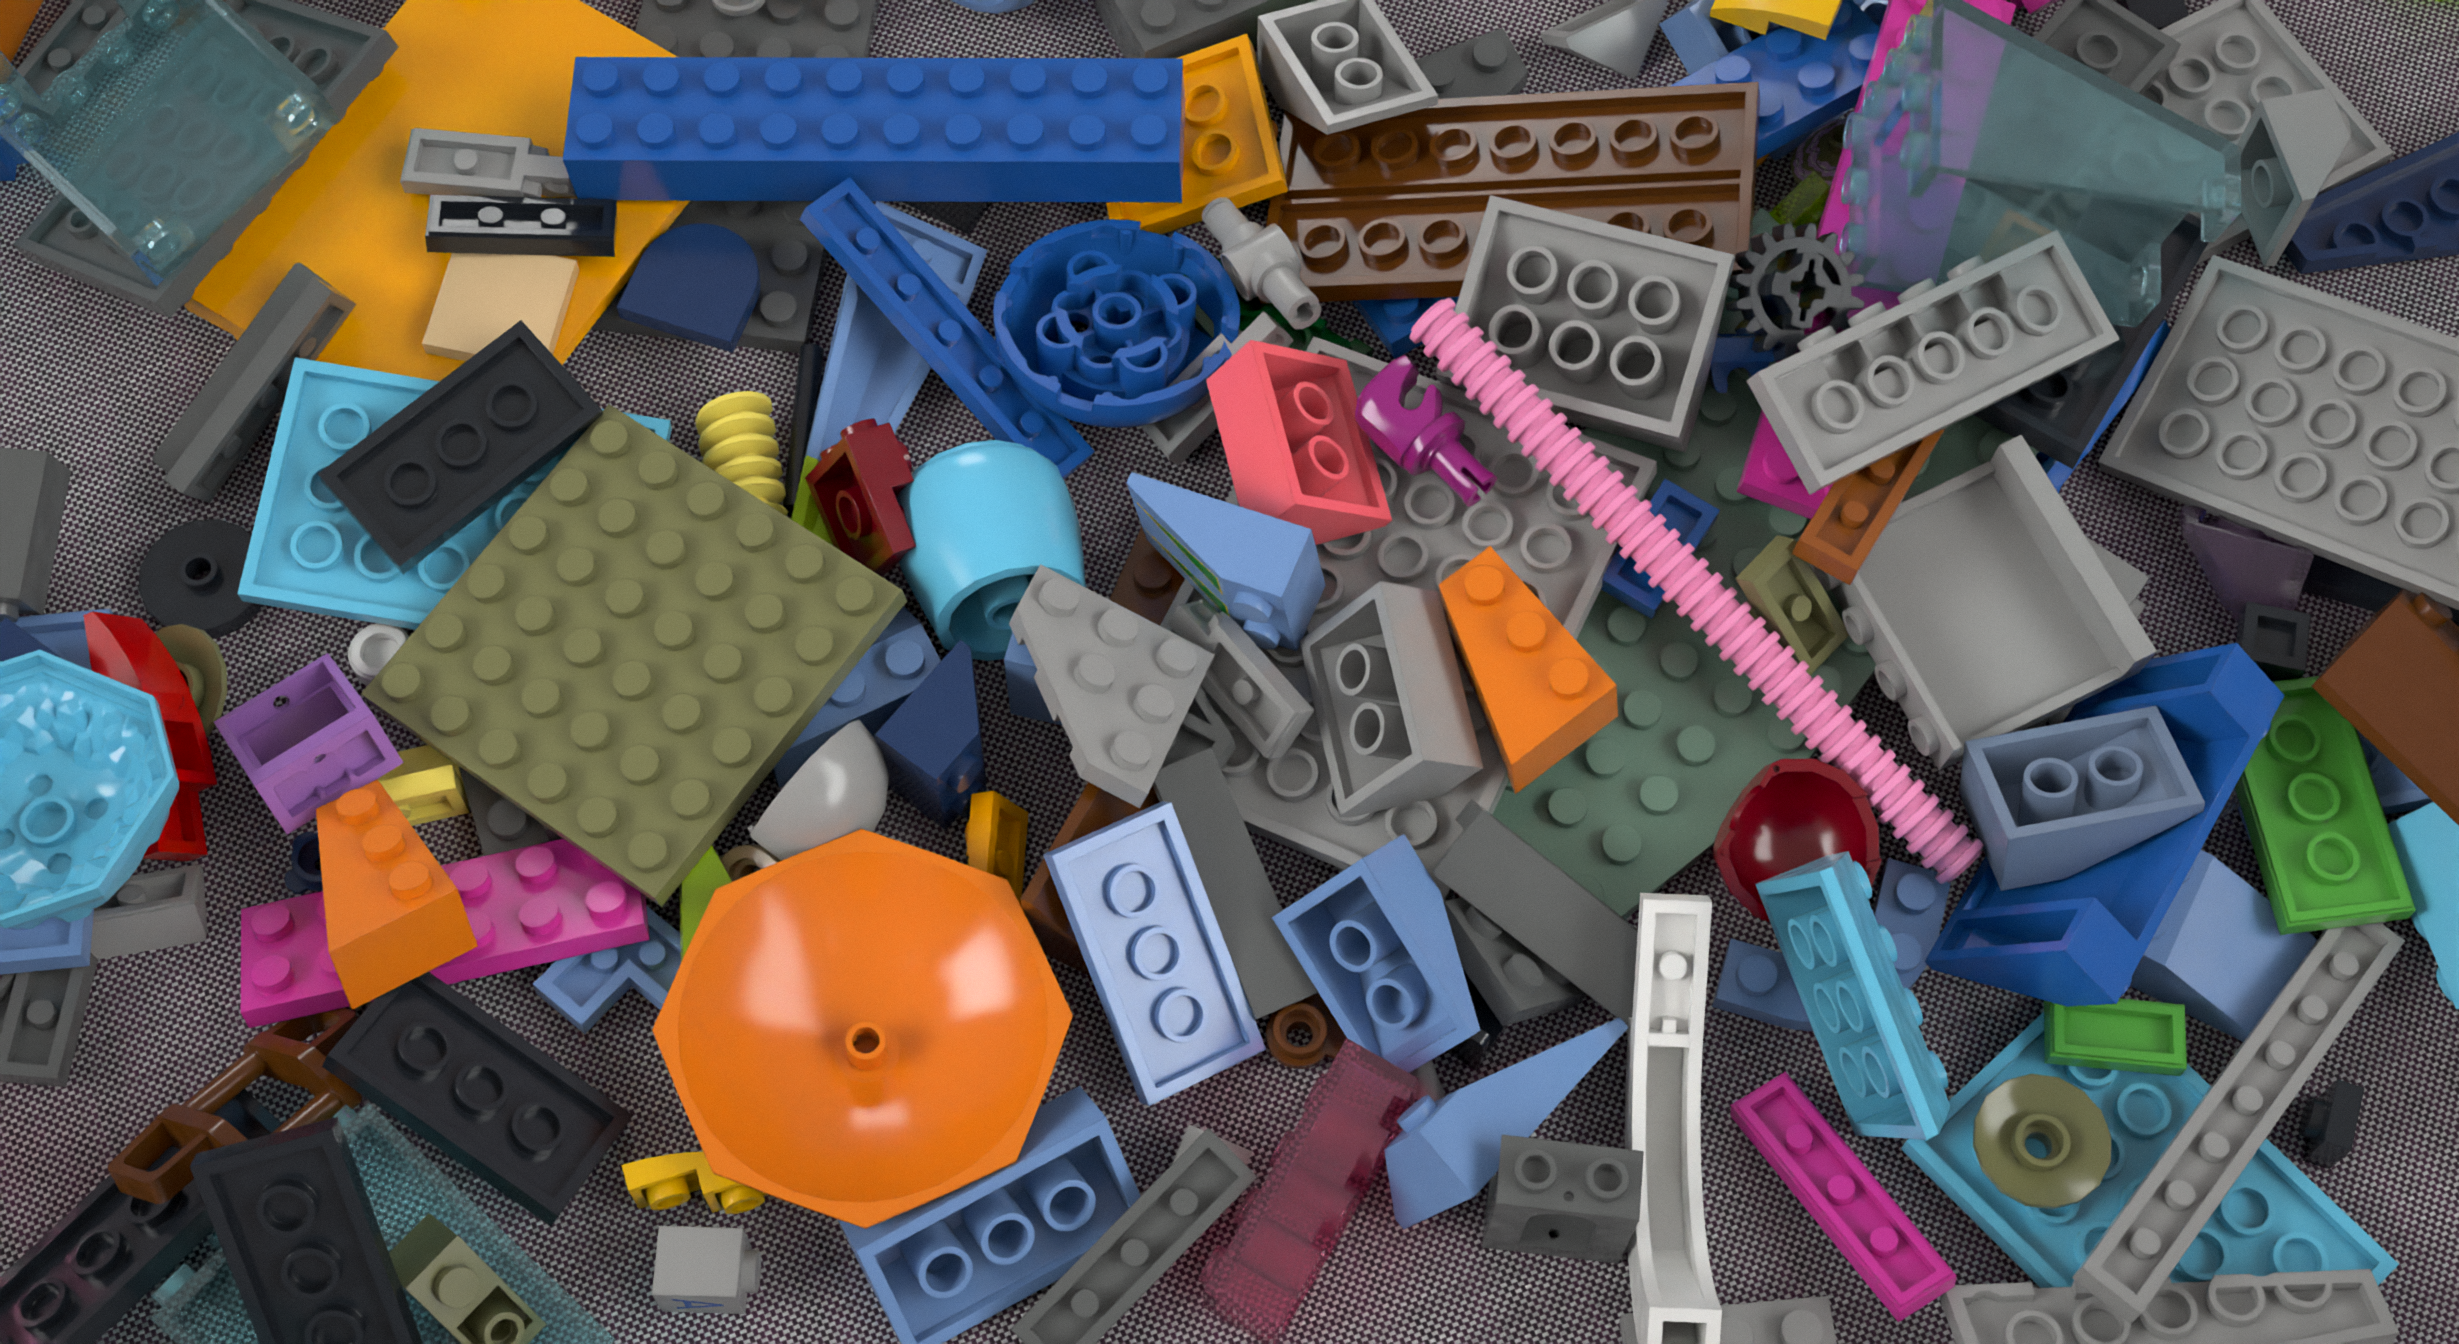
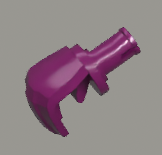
(1422, 436)

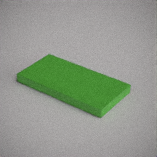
(2319, 820)

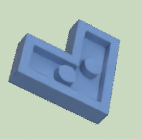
(591, 983)

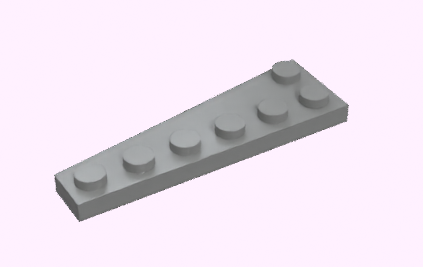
(2226, 1310)

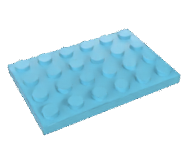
(307, 545)
(2261, 1227)

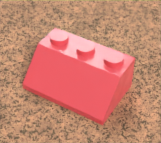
(1297, 440)

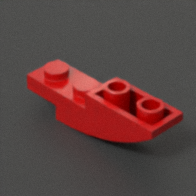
(135, 656)

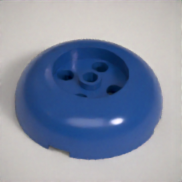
(1137, 318)

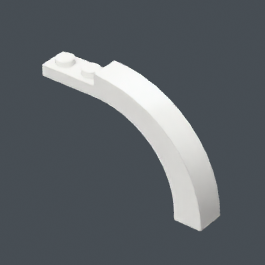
(1668, 1249)

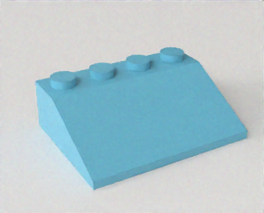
(1856, 999)

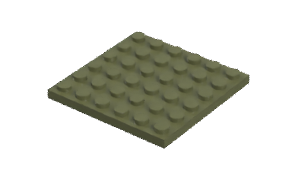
(635, 652)

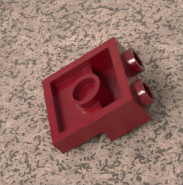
(858, 492)

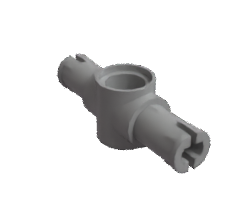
(1261, 263)

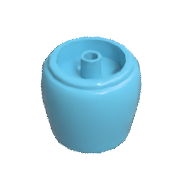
(980, 533)

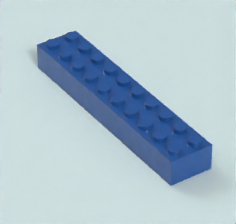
(884, 122)

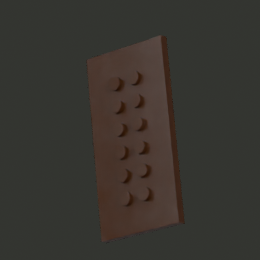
(1404, 197)

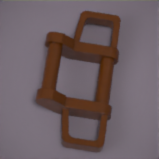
(195, 1129)

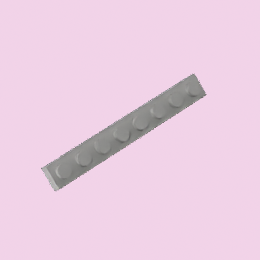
(2235, 1117)

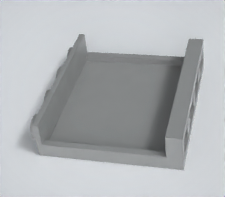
(1988, 607)

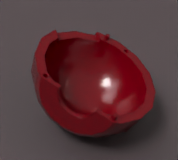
(1790, 818)

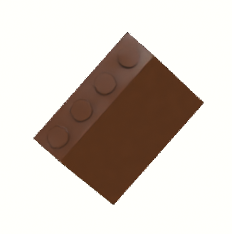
(2402, 691)

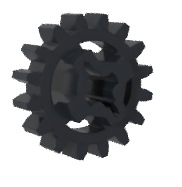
(1809, 269)

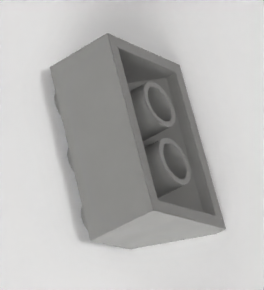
(1390, 700)

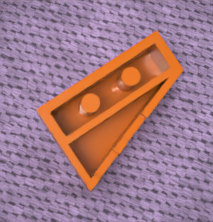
(1525, 667)
(384, 896)

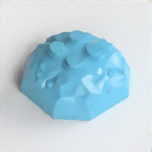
(79, 787)

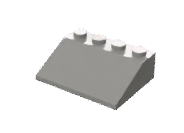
(1598, 317)

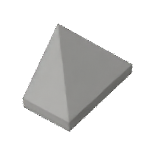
(1610, 34)

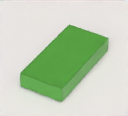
(2117, 1036)

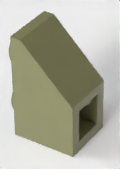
(461, 1288)

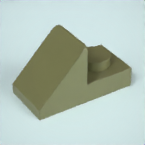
(1792, 603)

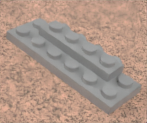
(1930, 359)

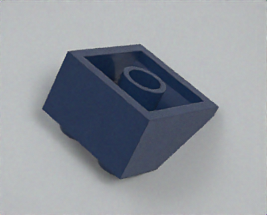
(937, 741)

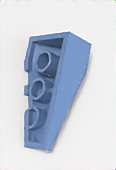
(1455, 1142)

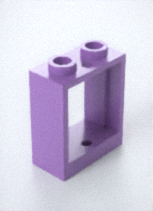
(318, 718)

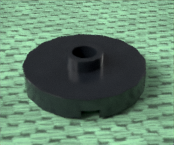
(205, 603)

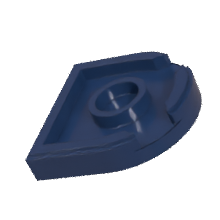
(695, 285)

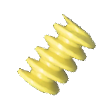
(740, 444)

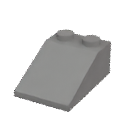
(1339, 65)

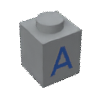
(704, 1270)

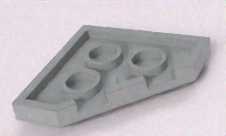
(1109, 680)

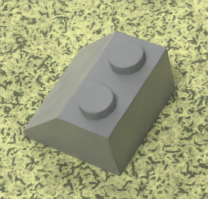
(2285, 163)

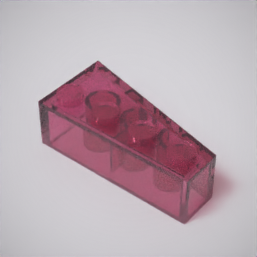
(1309, 1194)

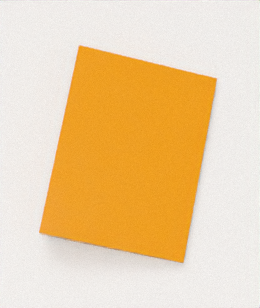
(352, 224)

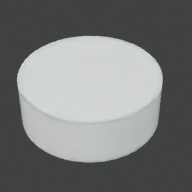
(373, 649)

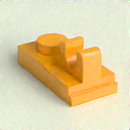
(997, 838)

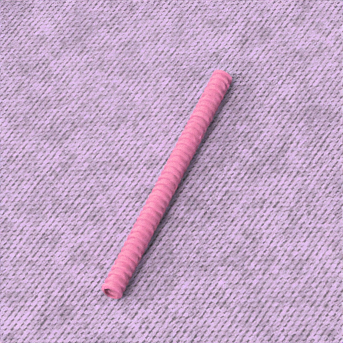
(1695, 589)

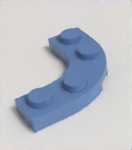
(1907, 904)

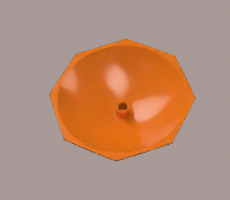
(862, 1028)

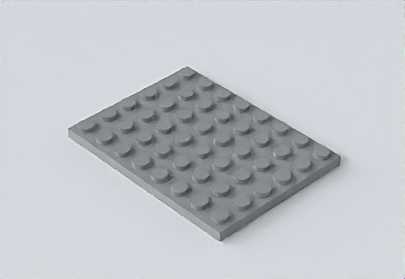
(1423, 545)

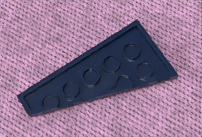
(2385, 215)

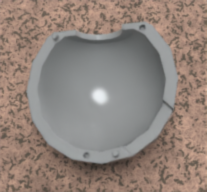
(828, 797)

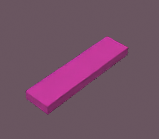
(1843, 1197)

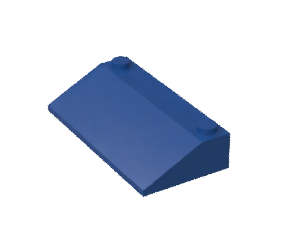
(2087, 933)

